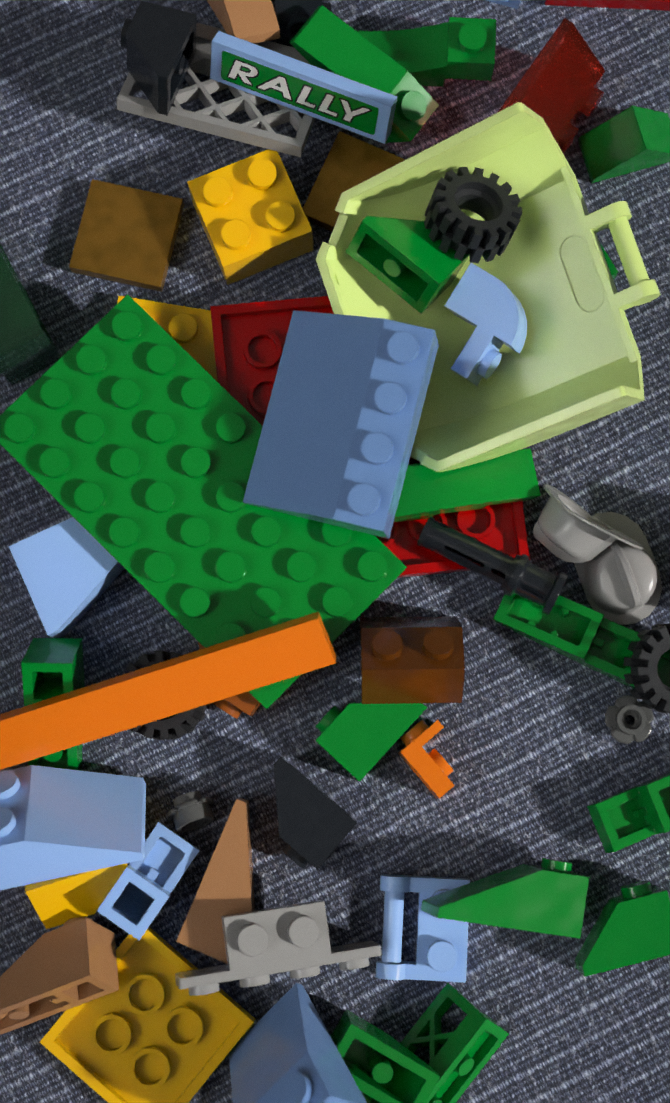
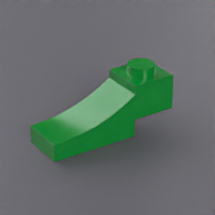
(442, 51)

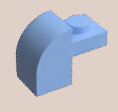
(497, 318)
(148, 882)

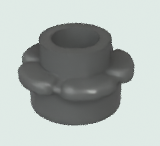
(616, 722)
(191, 812)

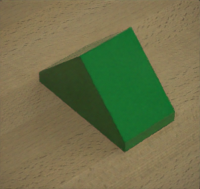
(626, 143)

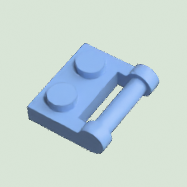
(439, 941)

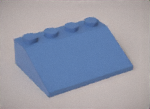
(342, 420)

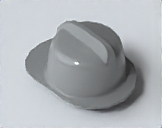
(572, 531)
(622, 578)

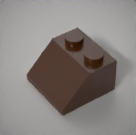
(411, 660)

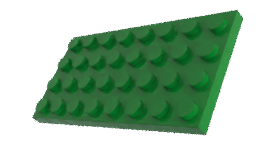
(159, 477)

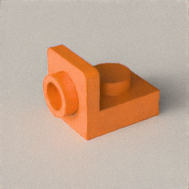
(431, 766)

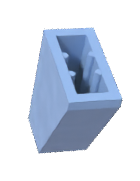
(64, 573)

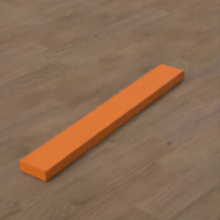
(165, 689)

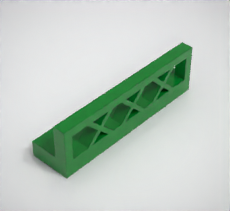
(463, 1050)

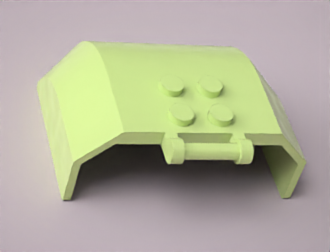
(578, 340)

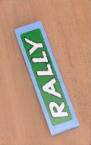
(302, 87)

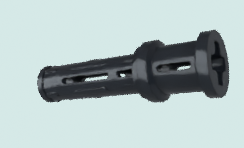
(514, 574)

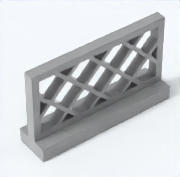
(213, 117)

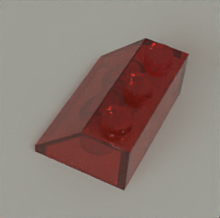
(561, 83)

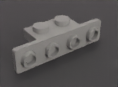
(276, 942)

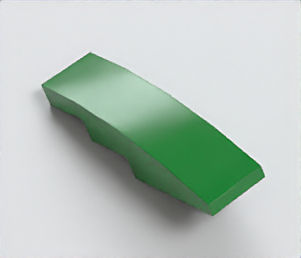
(467, 488)
(577, 634)
(633, 814)

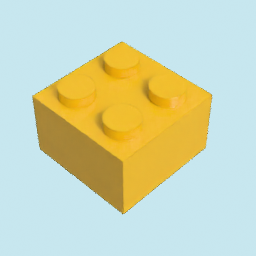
(251, 215)

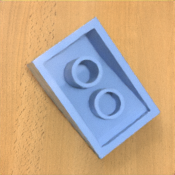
(67, 823)

